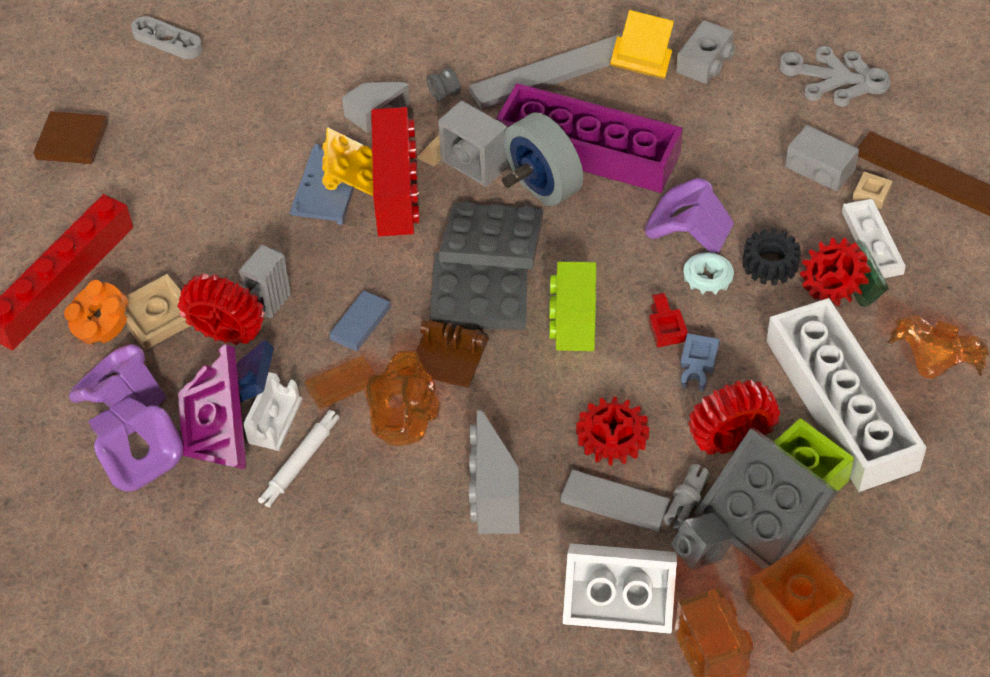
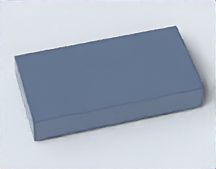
(360, 320)

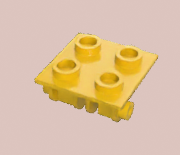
(347, 163)

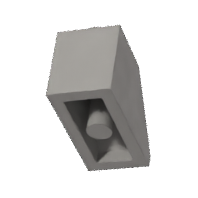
(368, 96)

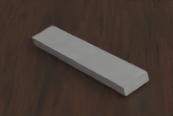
(545, 72)

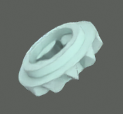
(716, 265)

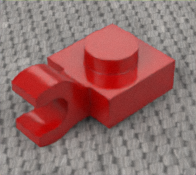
(666, 324)

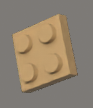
(154, 312)

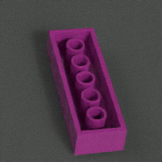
(605, 139)

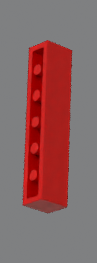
(61, 268)

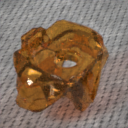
(940, 346)
(420, 404)

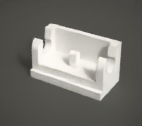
(272, 413)

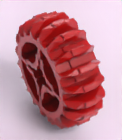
(221, 309)
(730, 413)

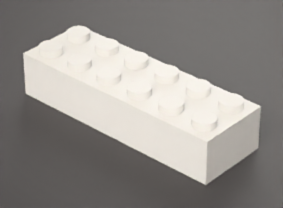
(845, 393)

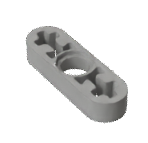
(159, 30)

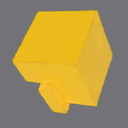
(644, 45)

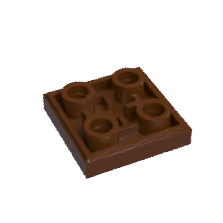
(70, 137)

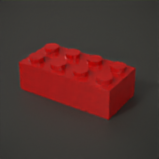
(394, 172)

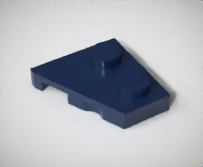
(253, 370)

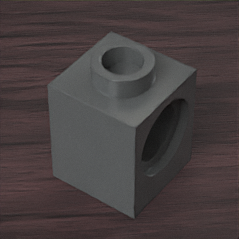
(702, 541)

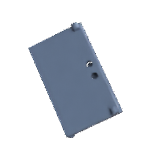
(314, 199)

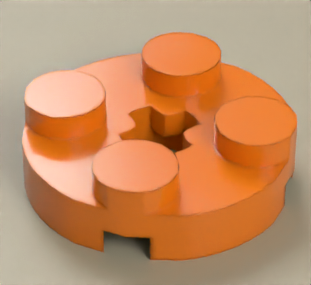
(83, 307)

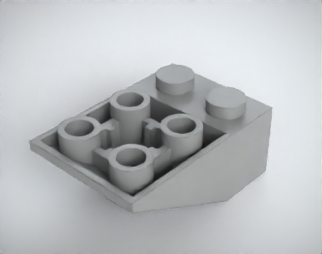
(493, 481)

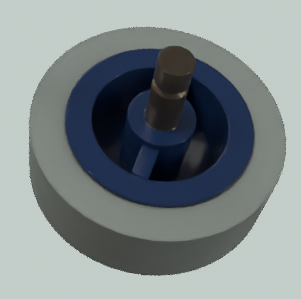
(542, 159)

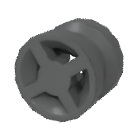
(443, 84)

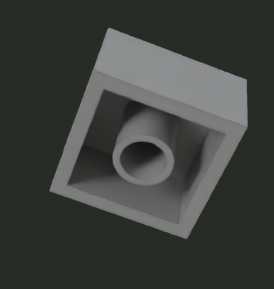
(473, 143)

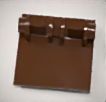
(450, 353)

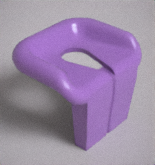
(704, 221)
(131, 381)
(113, 445)

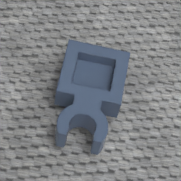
(698, 357)

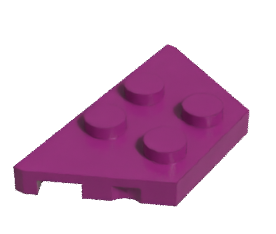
(213, 413)

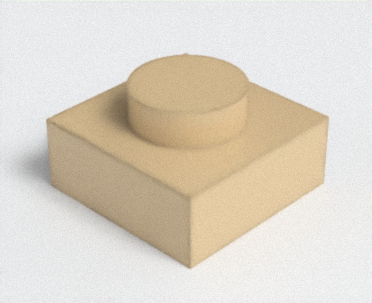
(873, 188)

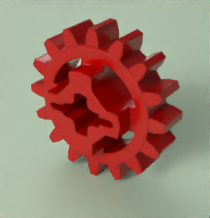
(836, 257)
(629, 432)

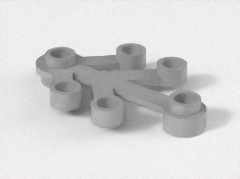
(868, 80)

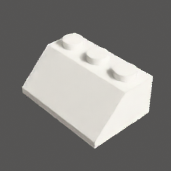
(619, 588)

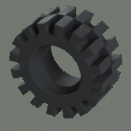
(776, 244)

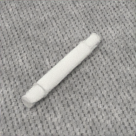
(299, 458)

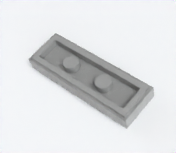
(615, 500)

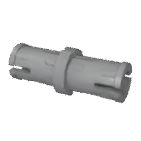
(686, 496)

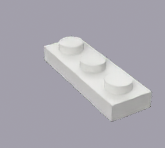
(870, 228)

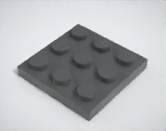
(491, 235)
(479, 296)
(767, 499)

